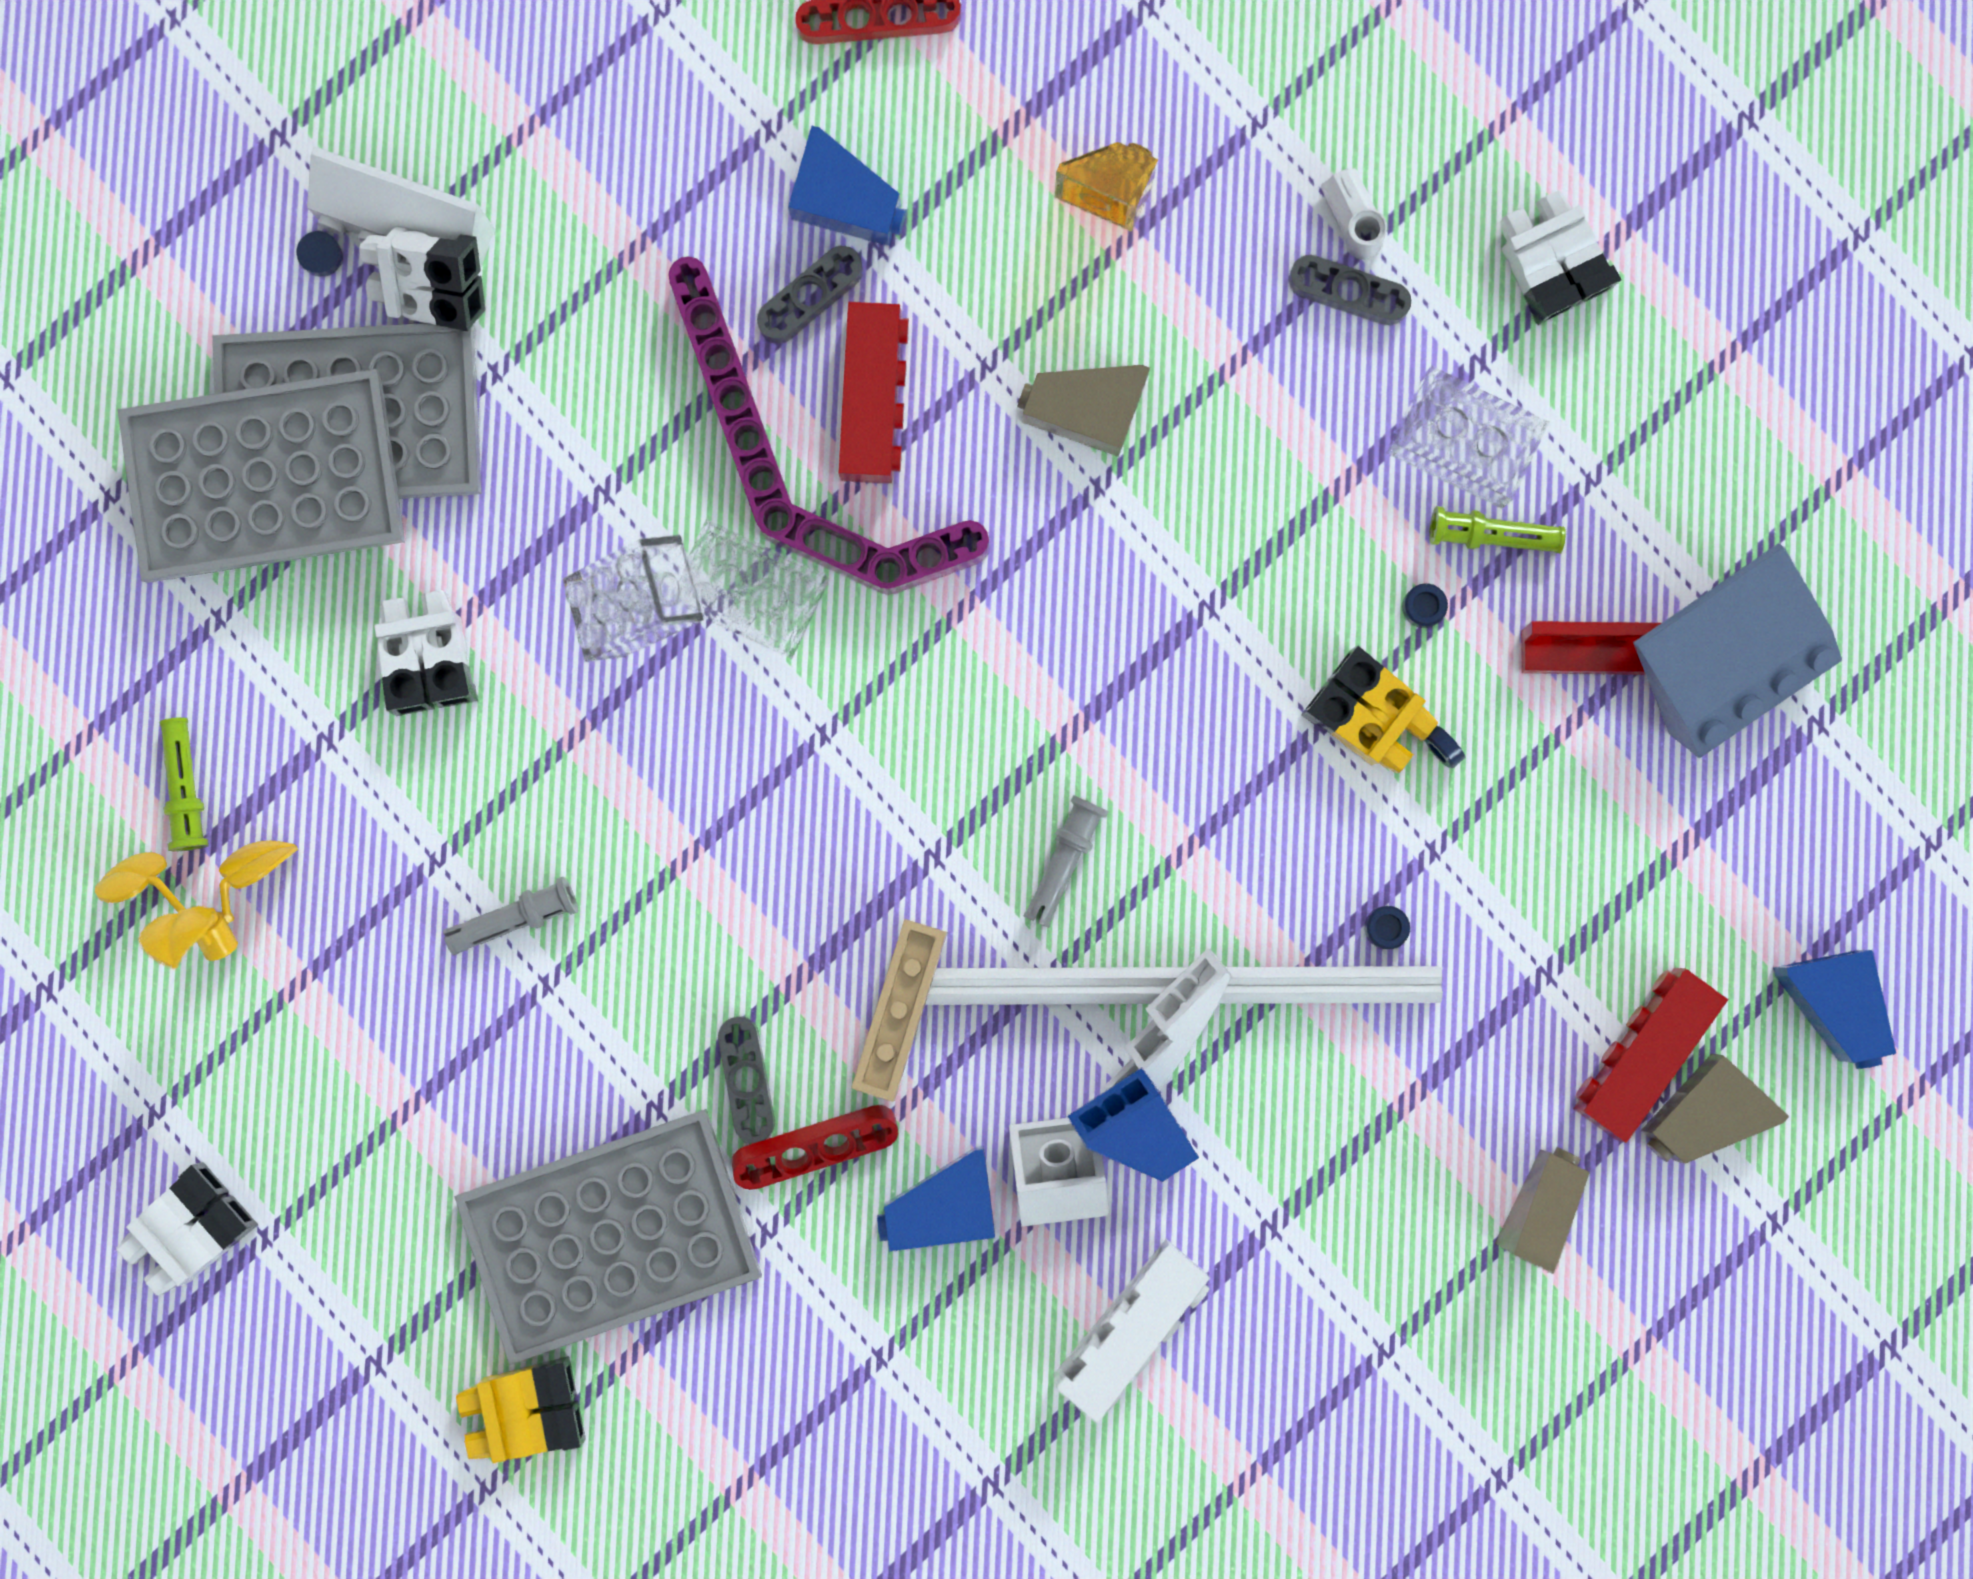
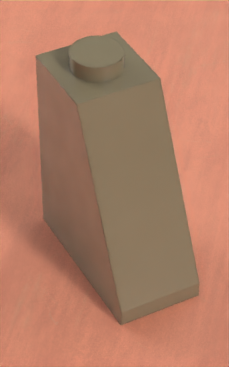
(1085, 404)
(1710, 1113)
(1545, 1209)

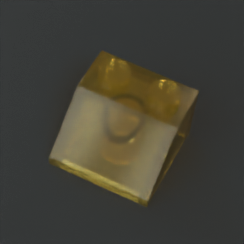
(1108, 182)

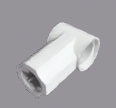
(1354, 211)

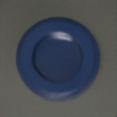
(319, 253)
(1425, 605)
(1444, 747)
(1387, 927)

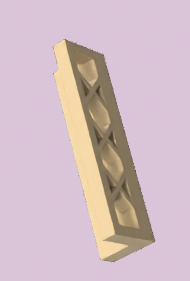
(899, 1010)

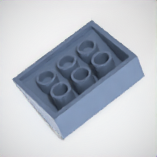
(1737, 652)

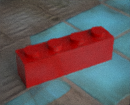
(870, 392)
(1650, 1053)

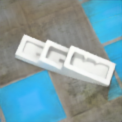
(1177, 1020)

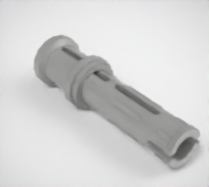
(1073, 840)
(529, 910)

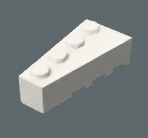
(1131, 1331)

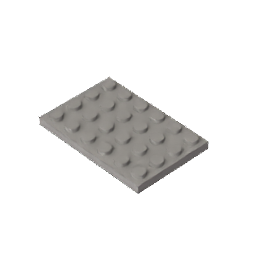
(425, 383)
(261, 475)
(608, 1236)

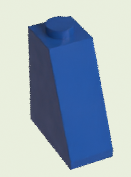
(843, 193)
(1843, 1004)
(1135, 1128)
(941, 1208)

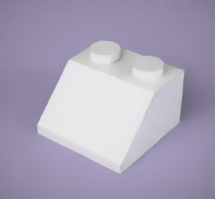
(1056, 1173)

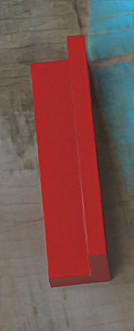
(1582, 647)

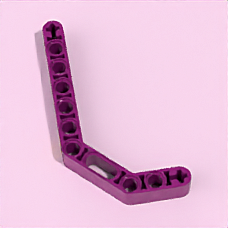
(762, 459)

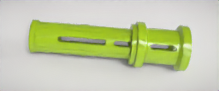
(1474, 524)
(176, 733)

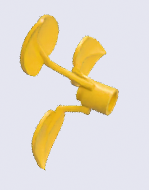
(173, 934)

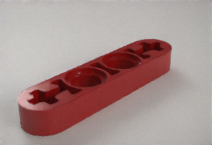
(878, 25)
(812, 1140)

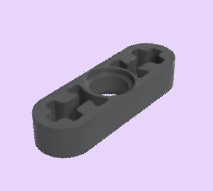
(1322, 270)
(810, 276)
(762, 1109)

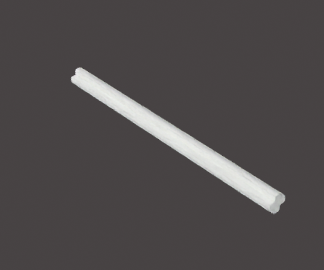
(1145, 984)

